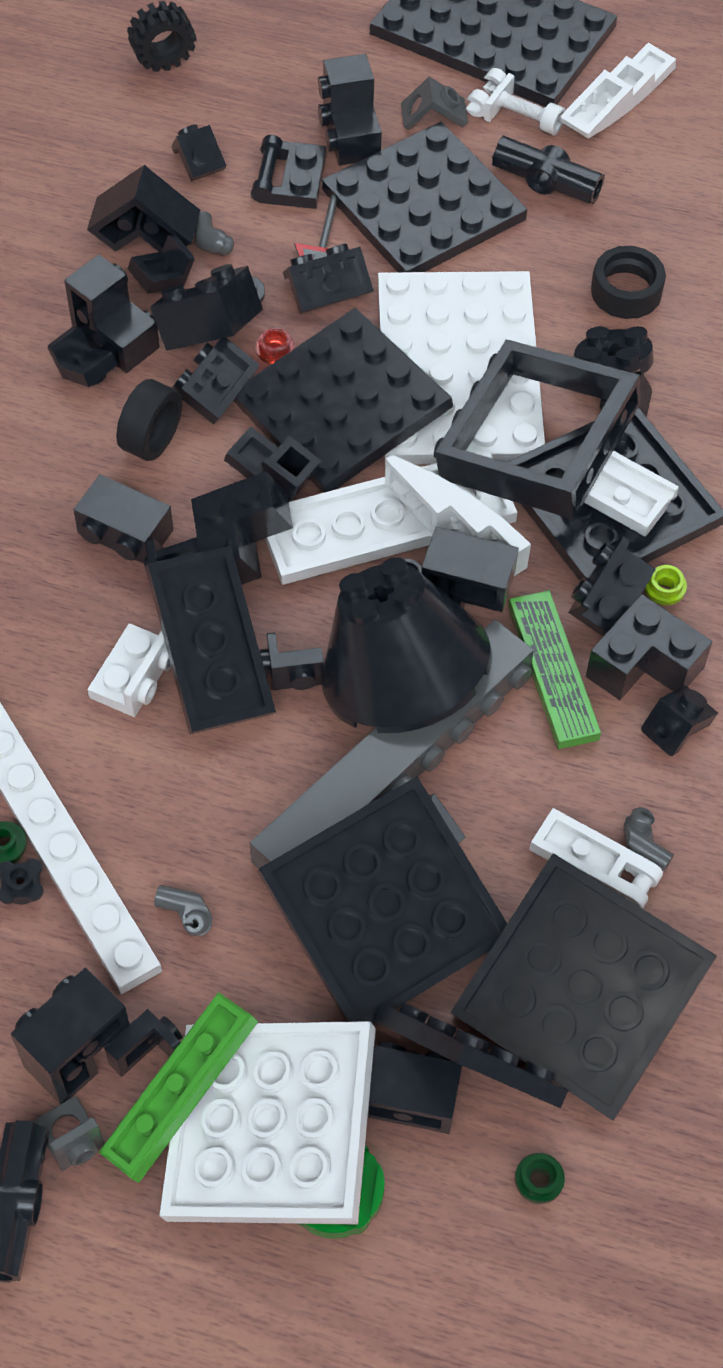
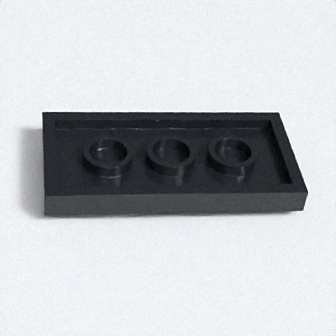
(210, 639)

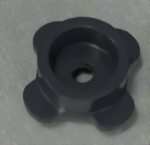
(22, 893)

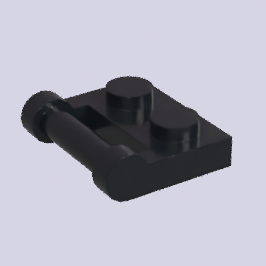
(301, 174)

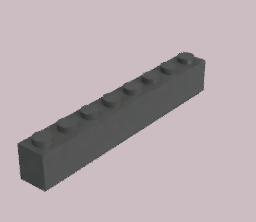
(391, 759)

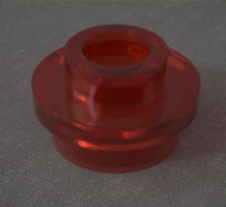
(273, 345)

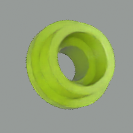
(667, 576)

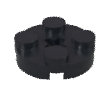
(617, 348)

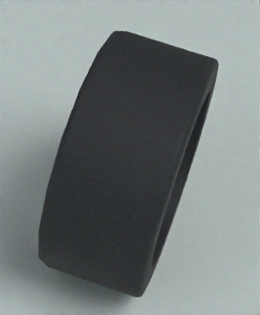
(634, 261)
(149, 419)

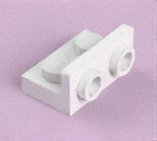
(131, 671)

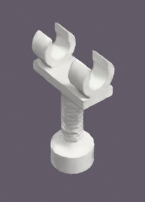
(501, 89)

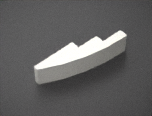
(618, 92)
(450, 507)

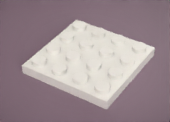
(277, 1130)

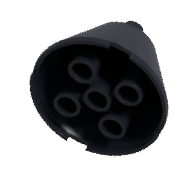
(401, 651)

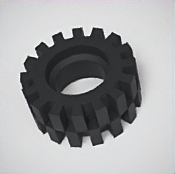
(154, 23)

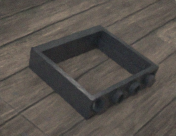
(521, 484)

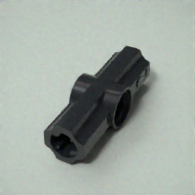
(548, 169)
(20, 1192)

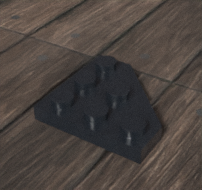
(471, 1052)

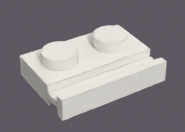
(631, 494)

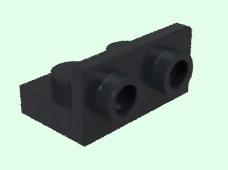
(329, 278)
(217, 378)
(611, 586)

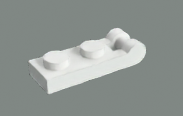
(596, 856)

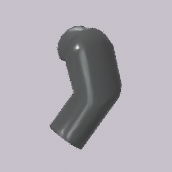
(211, 238)
(640, 838)
(189, 906)

